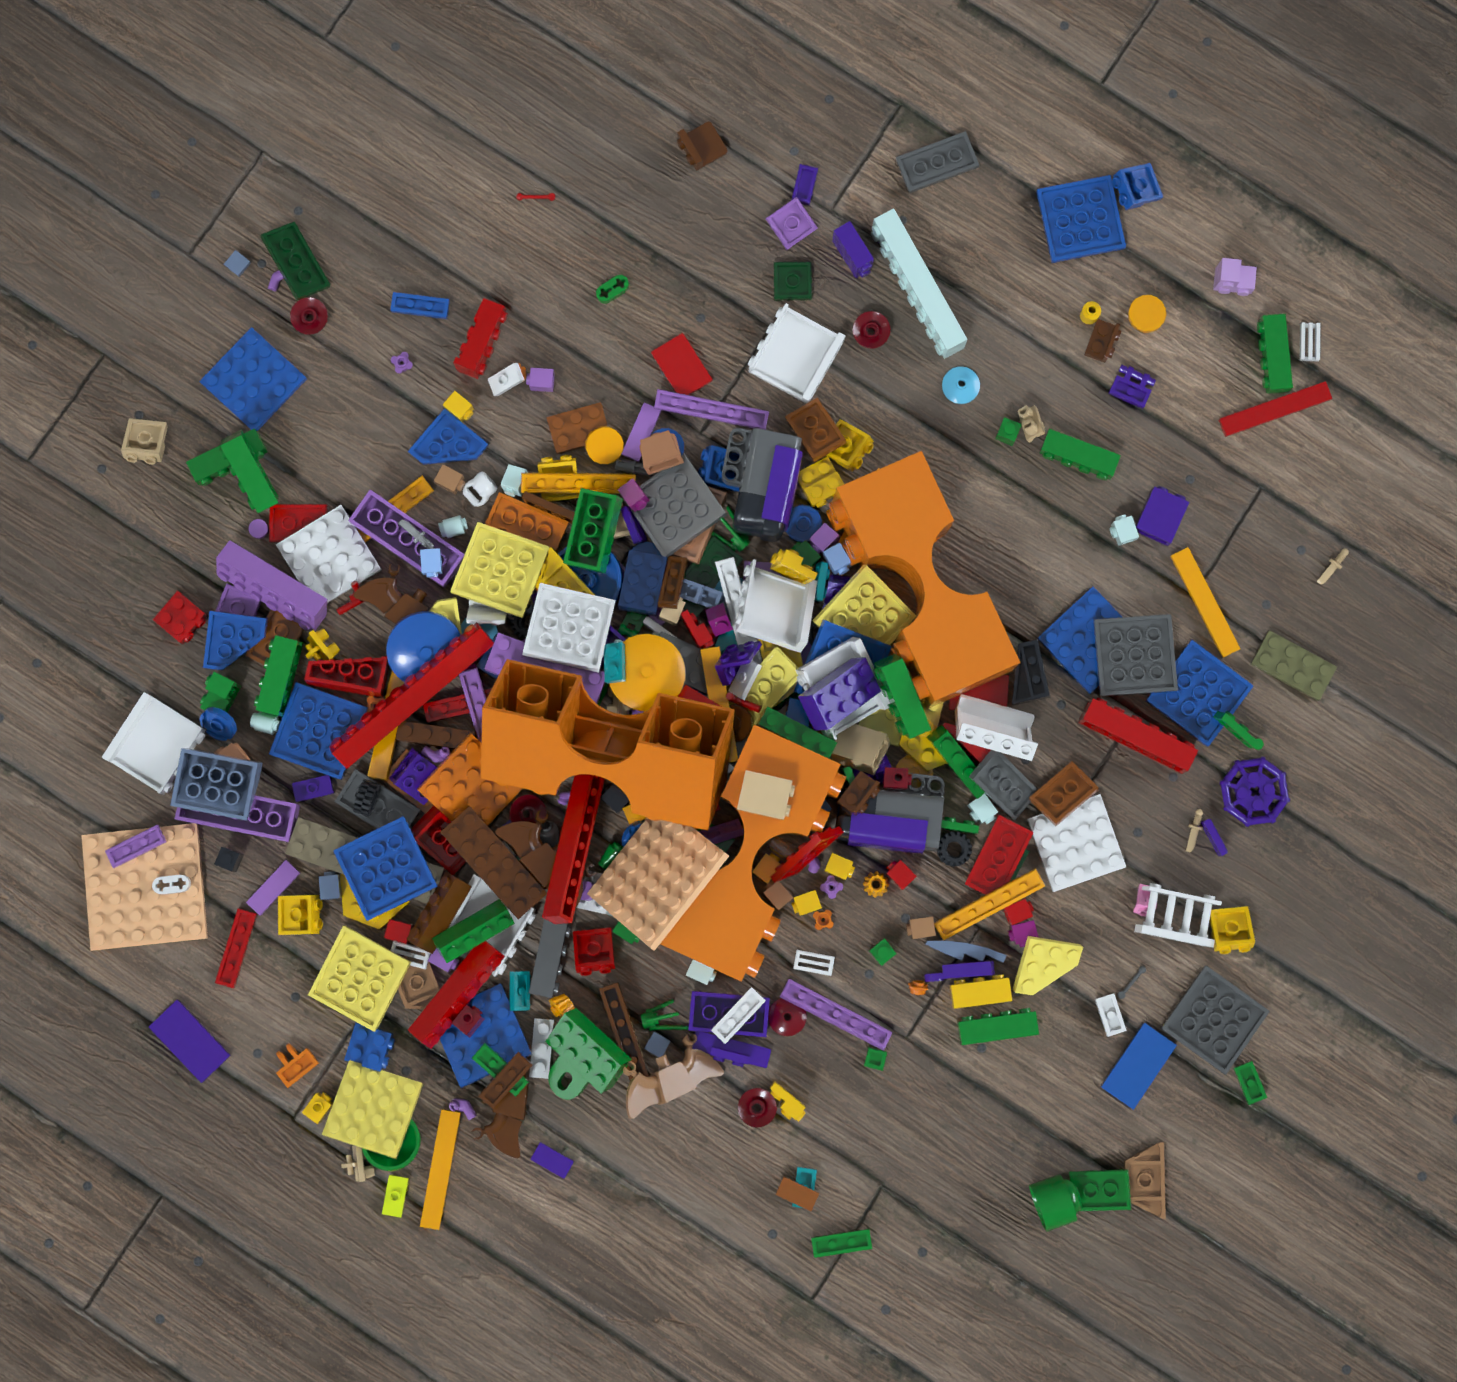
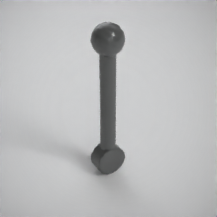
(1121, 994)

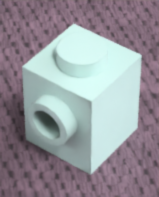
(512, 480)
(1124, 530)
(982, 810)
(701, 972)

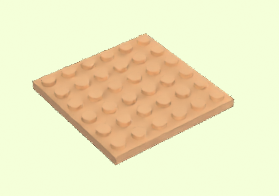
(657, 878)
(122, 900)

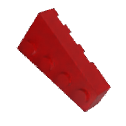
(480, 339)
(350, 675)

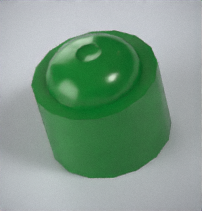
(1055, 1201)

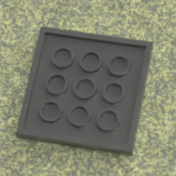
(678, 507)
(1135, 655)
(1215, 1019)

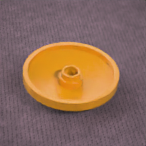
(650, 668)

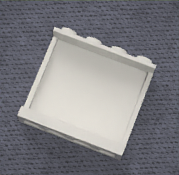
(795, 354)
(775, 608)
(828, 662)
(994, 727)
(152, 743)
(504, 942)

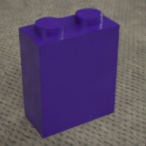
(853, 250)
(1161, 515)

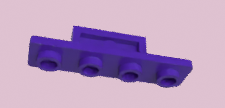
(734, 1050)

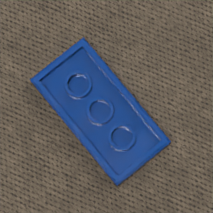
(1138, 1066)

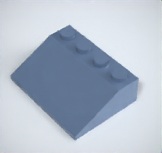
(215, 783)

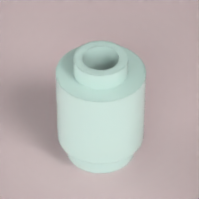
(453, 526)
(265, 722)

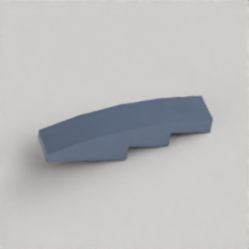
(702, 594)
(958, 949)

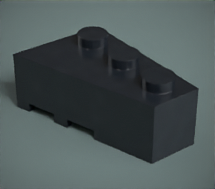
(1030, 676)

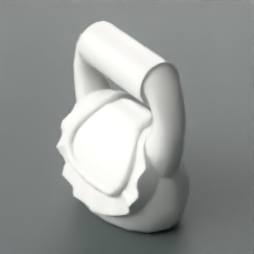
(483, 485)

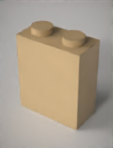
(861, 748)
(765, 795)

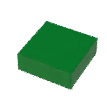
(875, 1058)

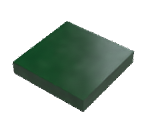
(792, 281)

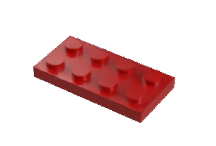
(807, 853)
(998, 856)

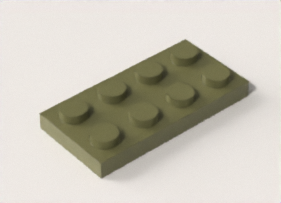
(1293, 665)

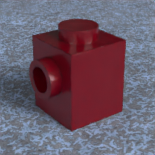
(896, 778)
(468, 1020)

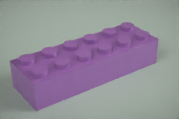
(380, 522)
(271, 586)
(512, 649)
(266, 819)

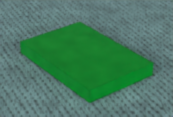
(1103, 1189)

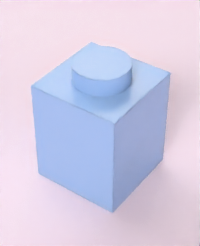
(837, 559)
(431, 562)

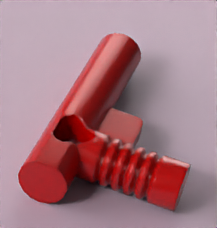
(353, 603)
(744, 703)

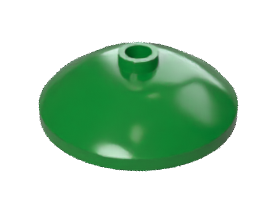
(406, 1155)

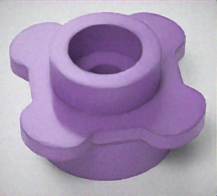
(399, 368)
(826, 886)

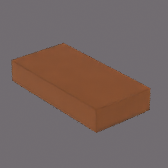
(797, 1193)

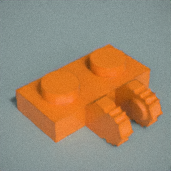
(296, 1067)

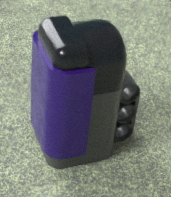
(766, 481)
(897, 819)

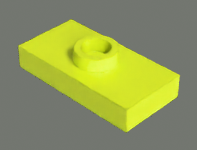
(395, 1196)

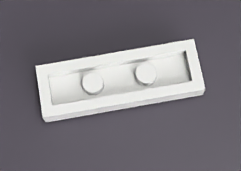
(738, 1015)
(540, 1049)

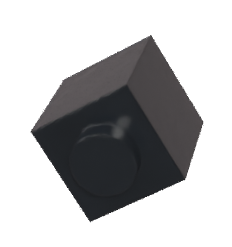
(614, 798)
(228, 859)

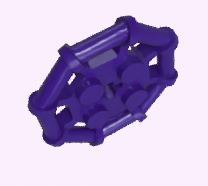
(1265, 788)

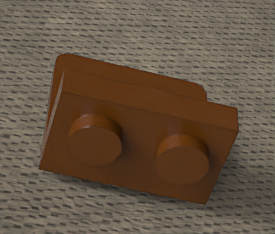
(701, 145)

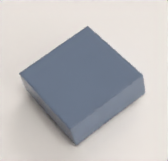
(237, 263)
(657, 1044)

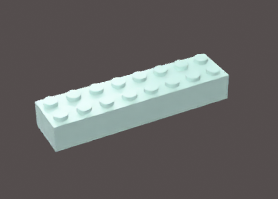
(918, 283)

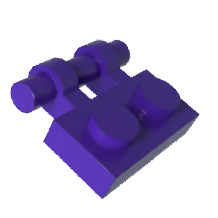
(1130, 391)

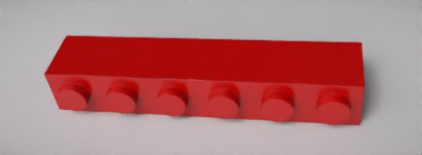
(456, 994)

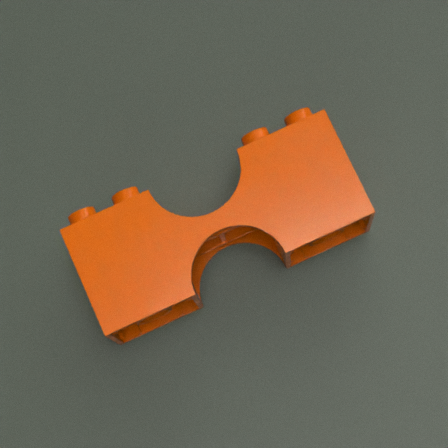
(892, 526)
(548, 728)
(728, 914)

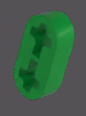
(609, 285)

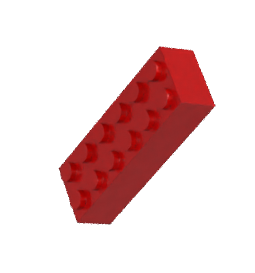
(1138, 736)

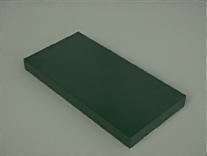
(295, 261)
(706, 571)

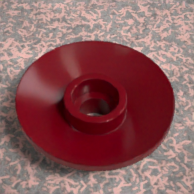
(302, 310)
(874, 321)
(529, 803)
(777, 1020)
(764, 1115)

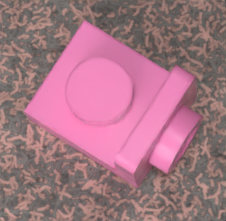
(1142, 901)

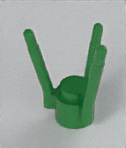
(739, 540)
(650, 1019)

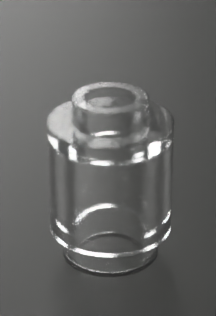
(781, 848)

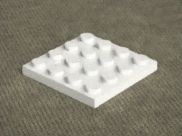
(329, 555)
(569, 627)
(1077, 847)

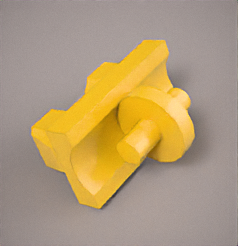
(318, 649)

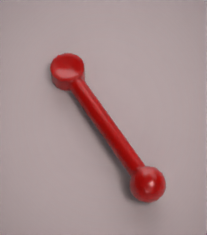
(551, 196)

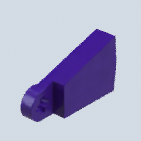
(962, 970)

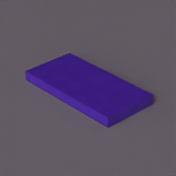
(189, 1041)

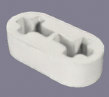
(171, 880)

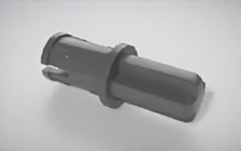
(630, 467)

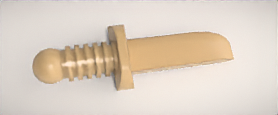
(1333, 566)
(1194, 830)

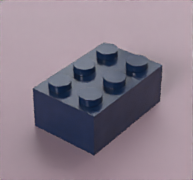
(642, 583)

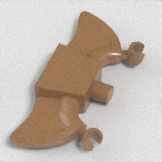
(671, 1080)

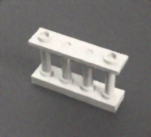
(1166, 929)

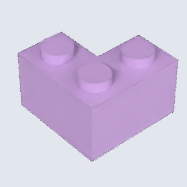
(1233, 277)

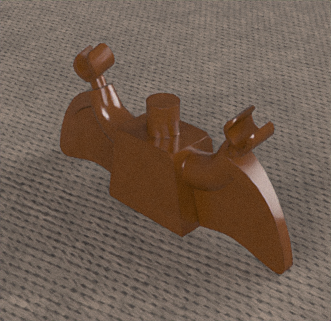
(385, 596)
(538, 857)
(505, 1128)

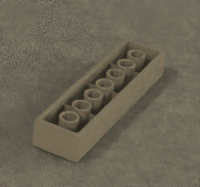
(316, 845)

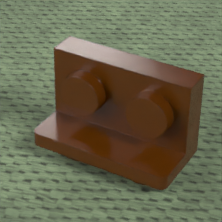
(1102, 340)
(859, 793)

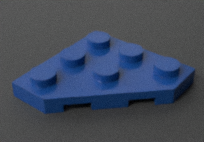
(447, 441)
(231, 637)

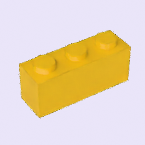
(980, 991)

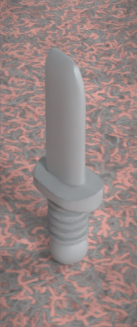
(416, 534)

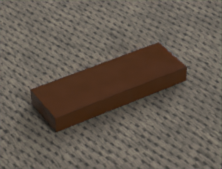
(672, 582)
(505, 1080)

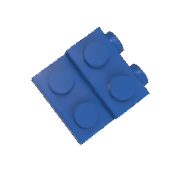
(1137, 186)
(713, 465)
(370, 1047)

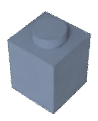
(330, 886)

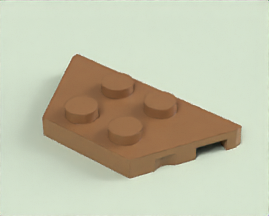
(418, 985)
(1148, 1179)

